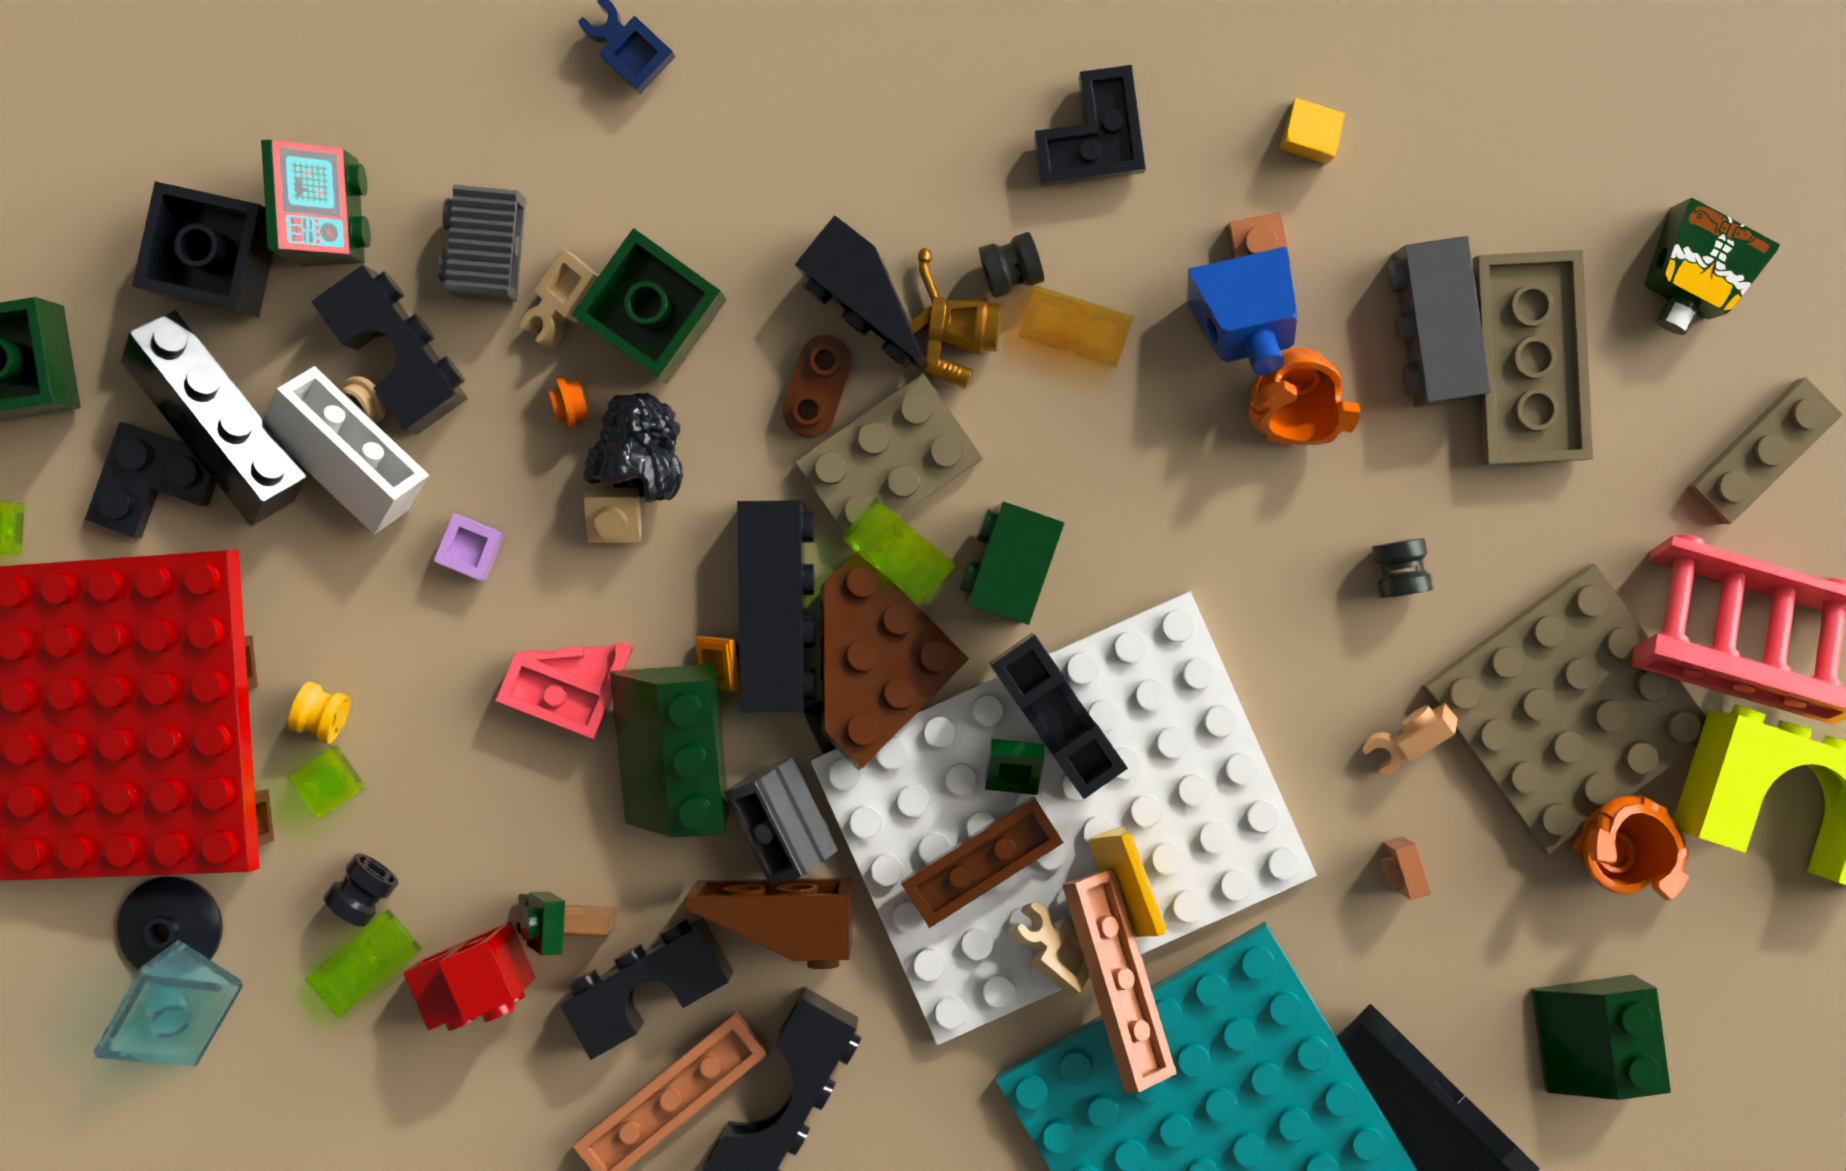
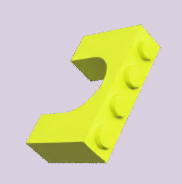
(1736, 767)

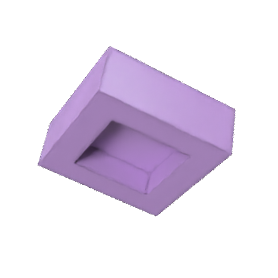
(469, 547)

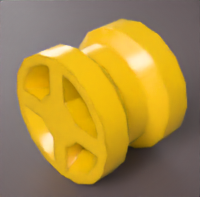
(319, 712)

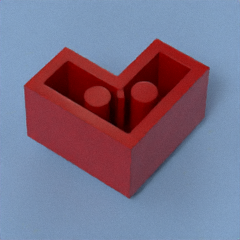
(471, 979)

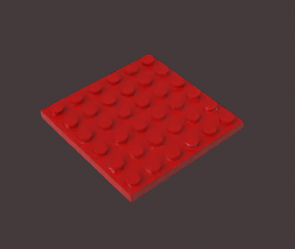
(125, 719)

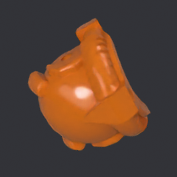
(1301, 401)
(1633, 845)

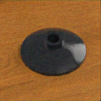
(177, 903)

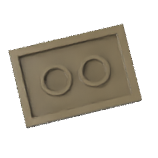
(890, 453)

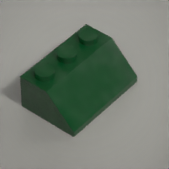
(671, 749)

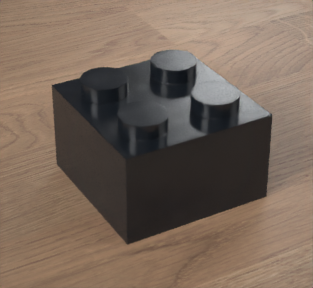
(204, 250)

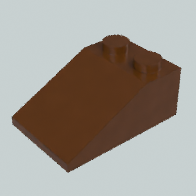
(795, 918)

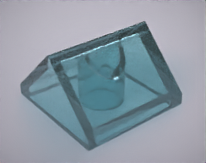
(170, 1009)

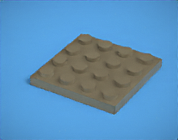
(1564, 712)

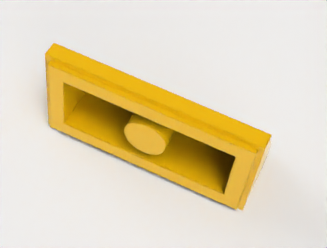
(1118, 851)

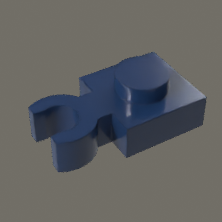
(630, 49)

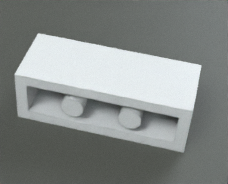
(344, 450)

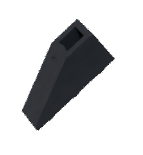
(853, 274)

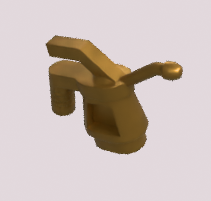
(957, 323)

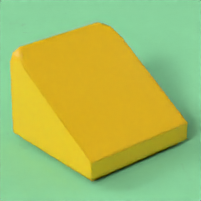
(1312, 131)

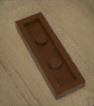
(981, 861)

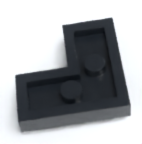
(1107, 141)
(135, 472)

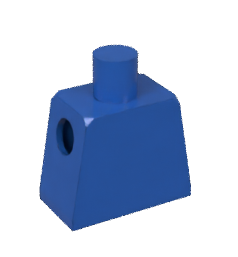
(1246, 307)

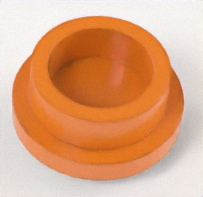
(568, 402)

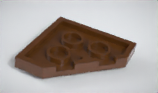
(876, 659)

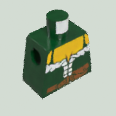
(1704, 264)

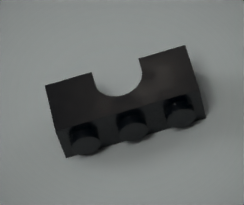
(368, 308)
(1058, 715)
(604, 1007)

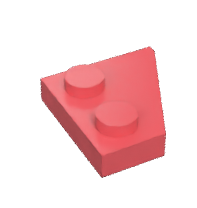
(565, 685)

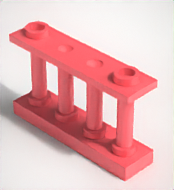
(1721, 666)

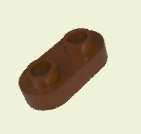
(817, 385)

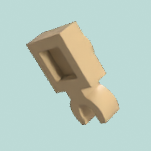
(561, 293)
(1057, 948)

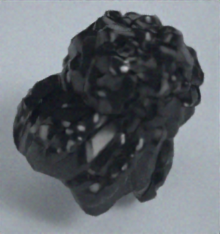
(637, 448)

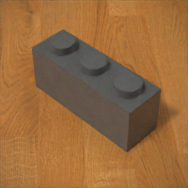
(1439, 321)

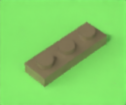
(1764, 450)

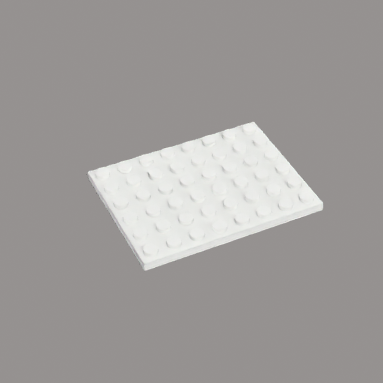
(1191, 798)

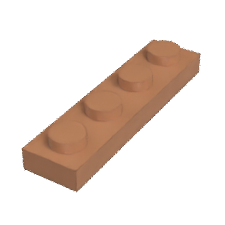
(1119, 980)
(672, 1096)

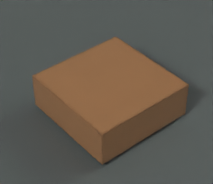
(589, 920)

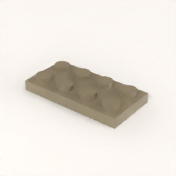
(1534, 357)

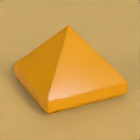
(723, 653)

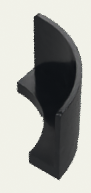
(1425, 1104)

